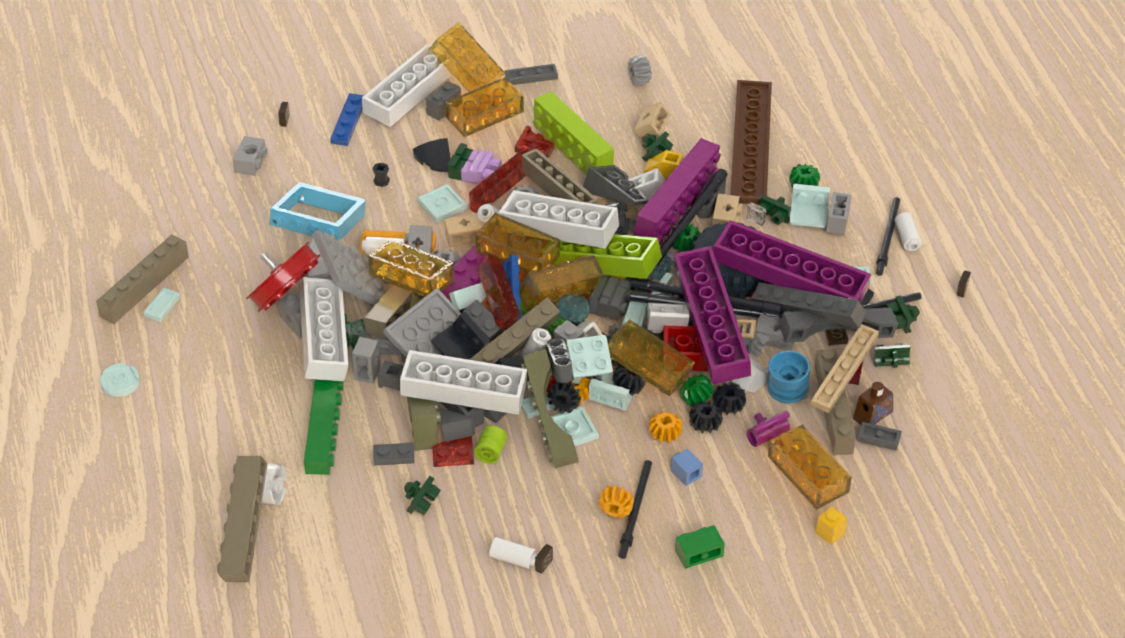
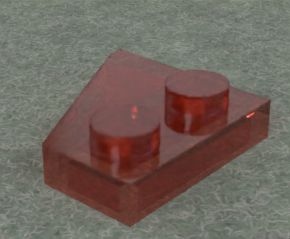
(529, 141)
(453, 452)

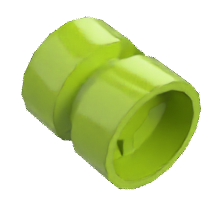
(490, 444)

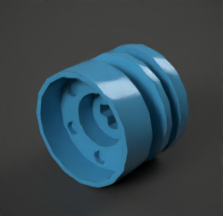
(788, 377)

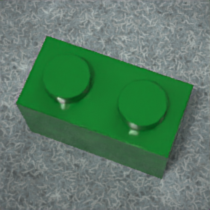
(699, 546)

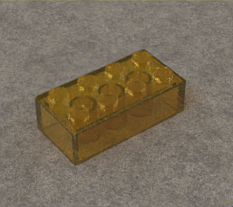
(466, 58)
(484, 107)
(506, 237)
(410, 268)
(555, 281)
(649, 357)
(809, 466)

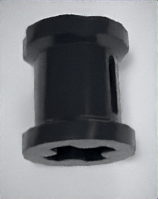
(381, 174)

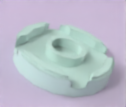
(119, 380)

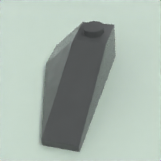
(613, 184)

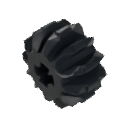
(629, 380)
(556, 395)
(730, 398)
(705, 417)

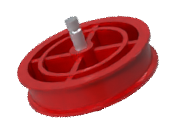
(283, 276)

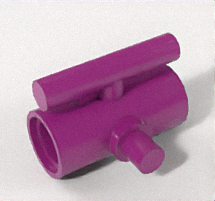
(768, 428)

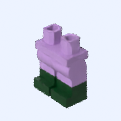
(472, 165)

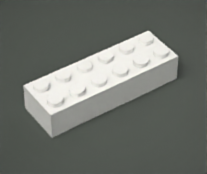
(405, 87)
(563, 218)
(323, 330)
(463, 382)

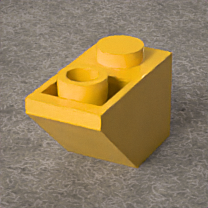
(665, 162)

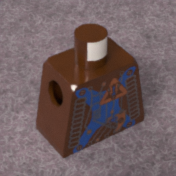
(874, 404)

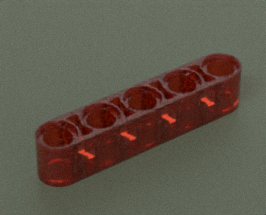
(497, 183)
(498, 292)

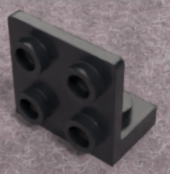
(461, 339)

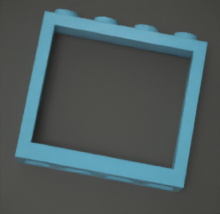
(350, 206)

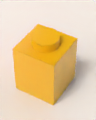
(831, 525)

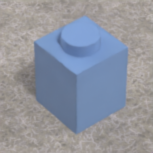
(686, 467)

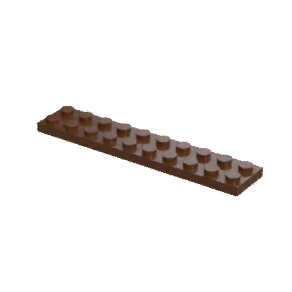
(751, 141)

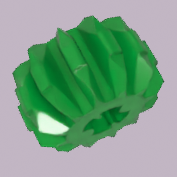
(804, 175)
(686, 239)
(696, 389)

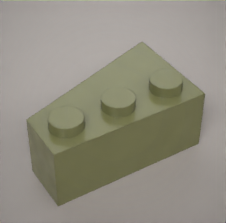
(424, 420)

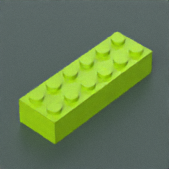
(571, 133)
(622, 257)

